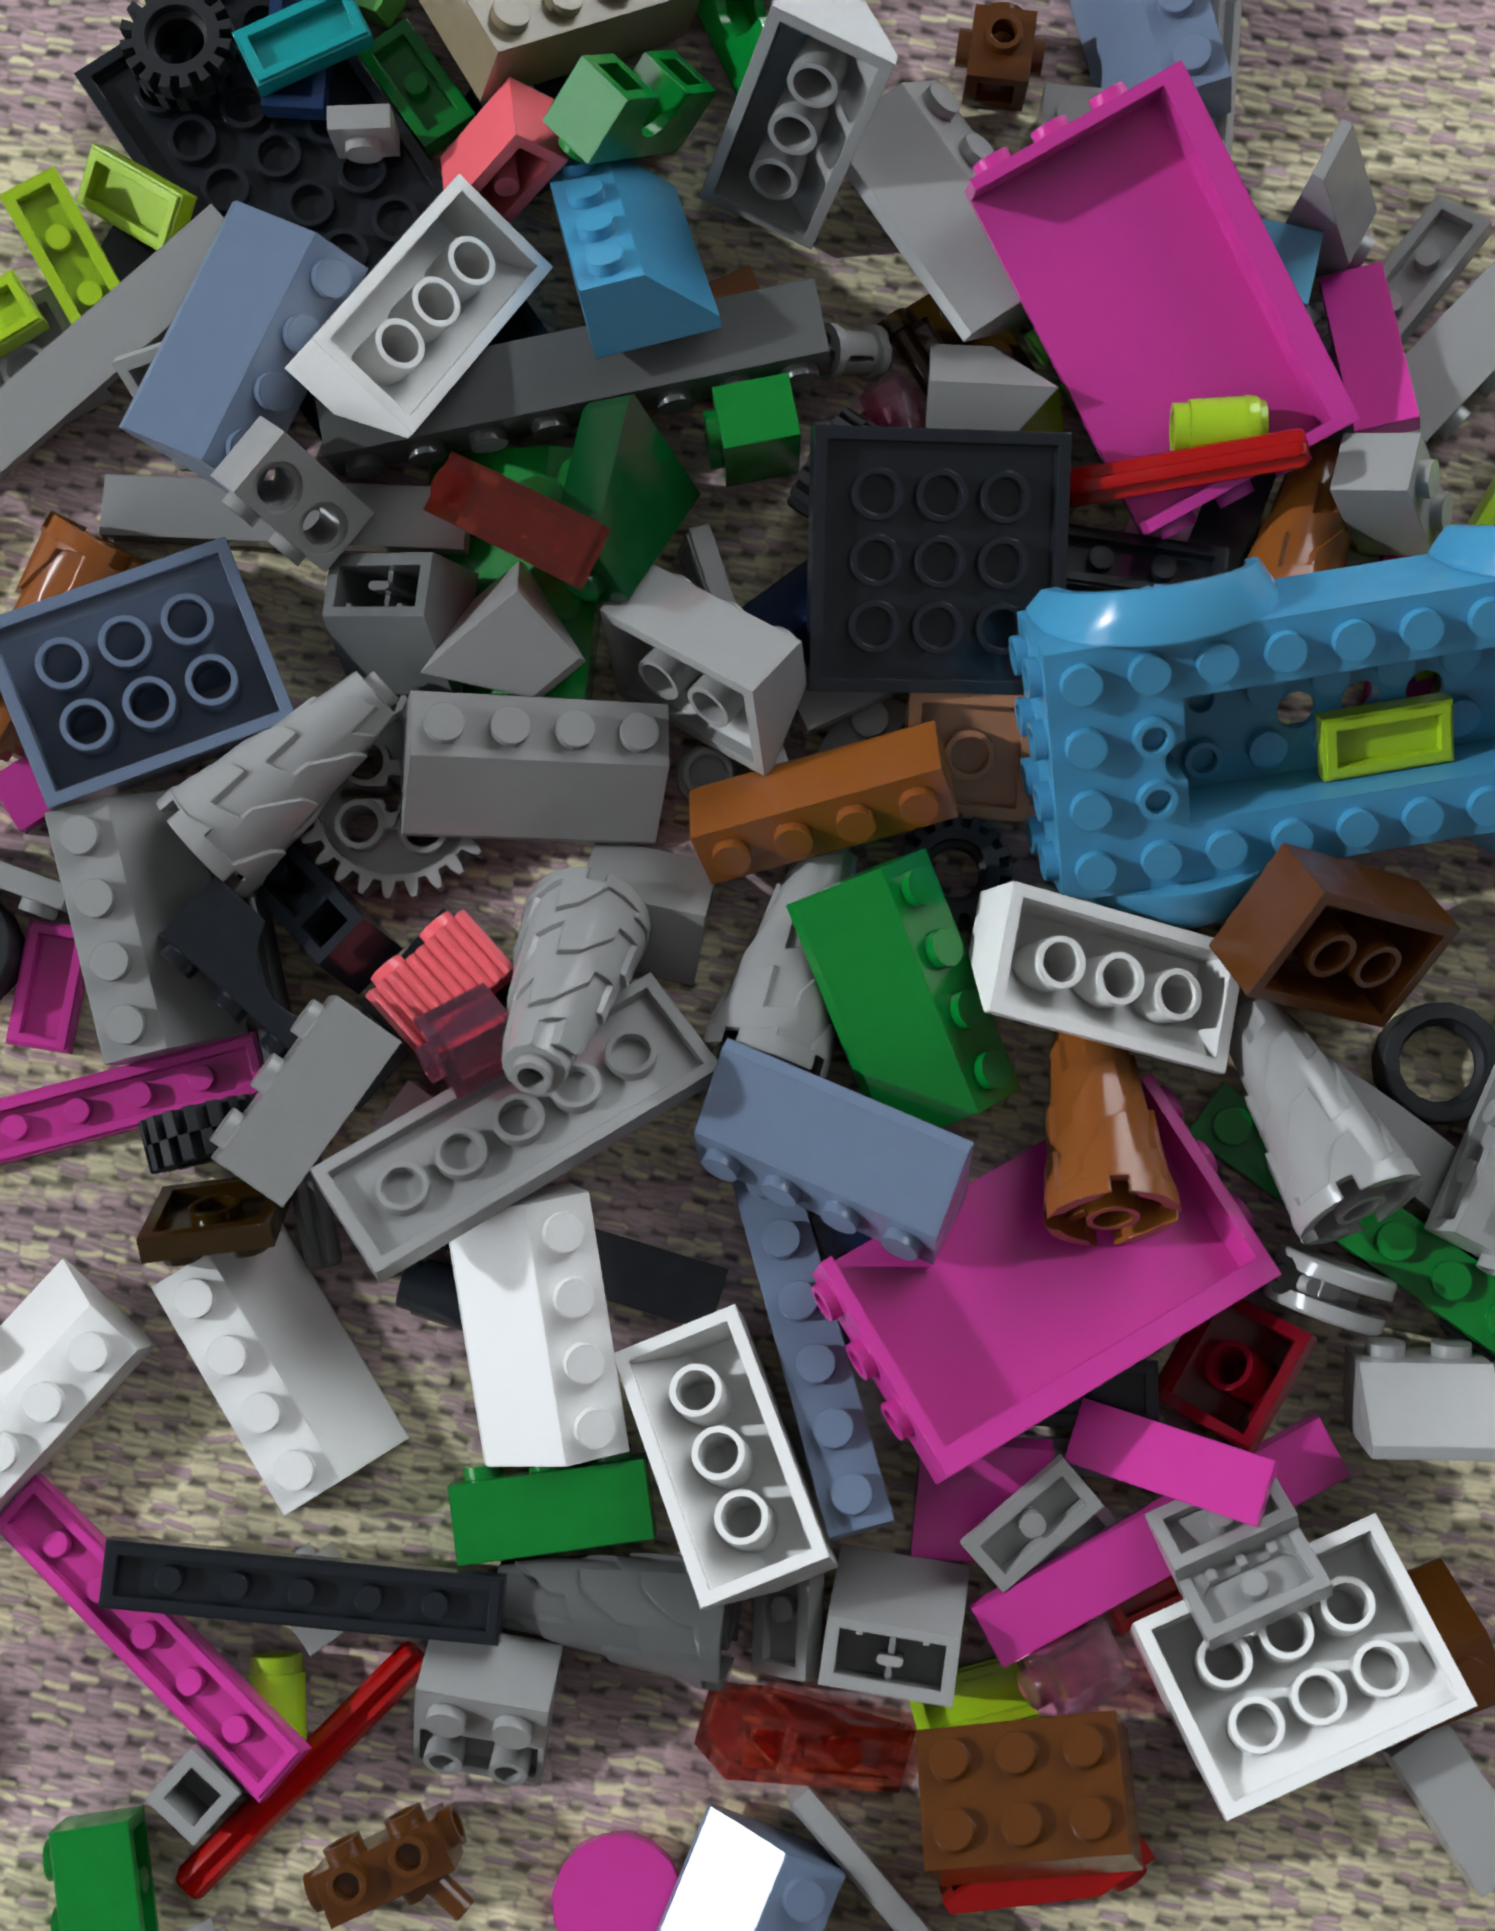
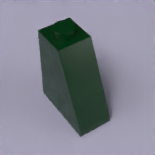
(630, 484)

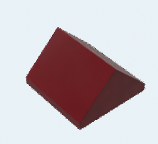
(1235, 1372)

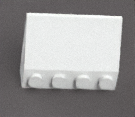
(1311, 1685)

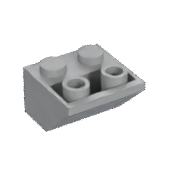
(895, 1625)
(487, 1708)

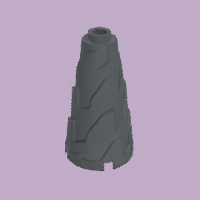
(625, 1608)

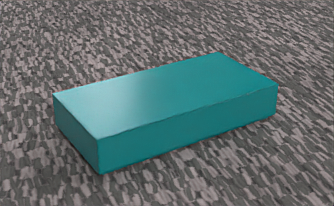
(302, 41)

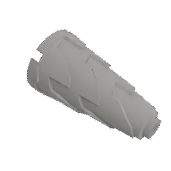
(276, 783)
(568, 966)
(774, 992)
(1320, 1139)

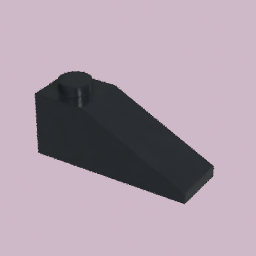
(326, 919)

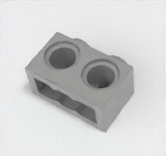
(295, 491)

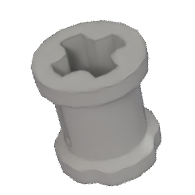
(852, 349)

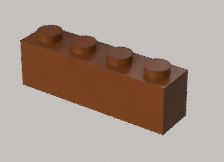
(822, 803)

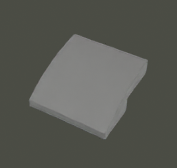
(1036, 1524)
(1239, 1573)

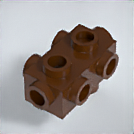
(402, 1860)

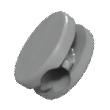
(1328, 1288)

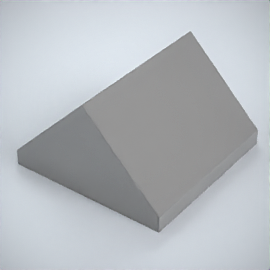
(676, 899)

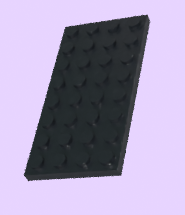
(276, 162)

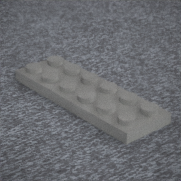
(477, 1155)

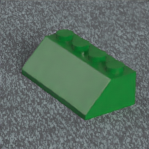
(904, 992)

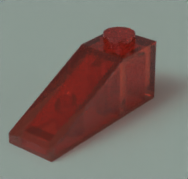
(516, 519)
(800, 1740)

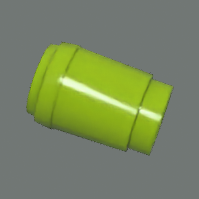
(1216, 420)
(282, 1685)

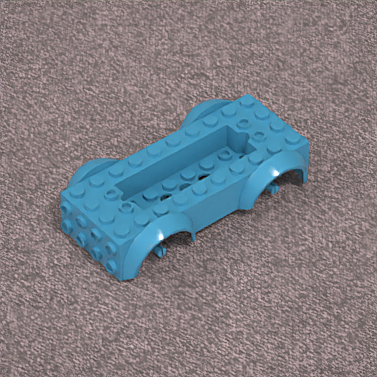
(1163, 739)

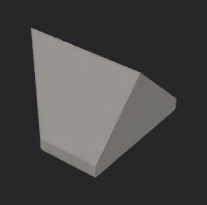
(981, 389)
(508, 640)

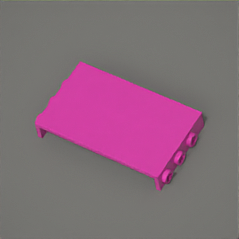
(1153, 280)
(1028, 1321)

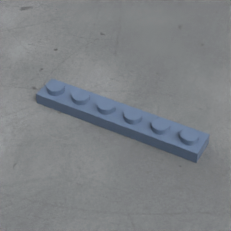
(815, 1368)

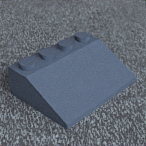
(138, 675)

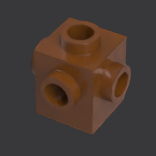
(999, 56)

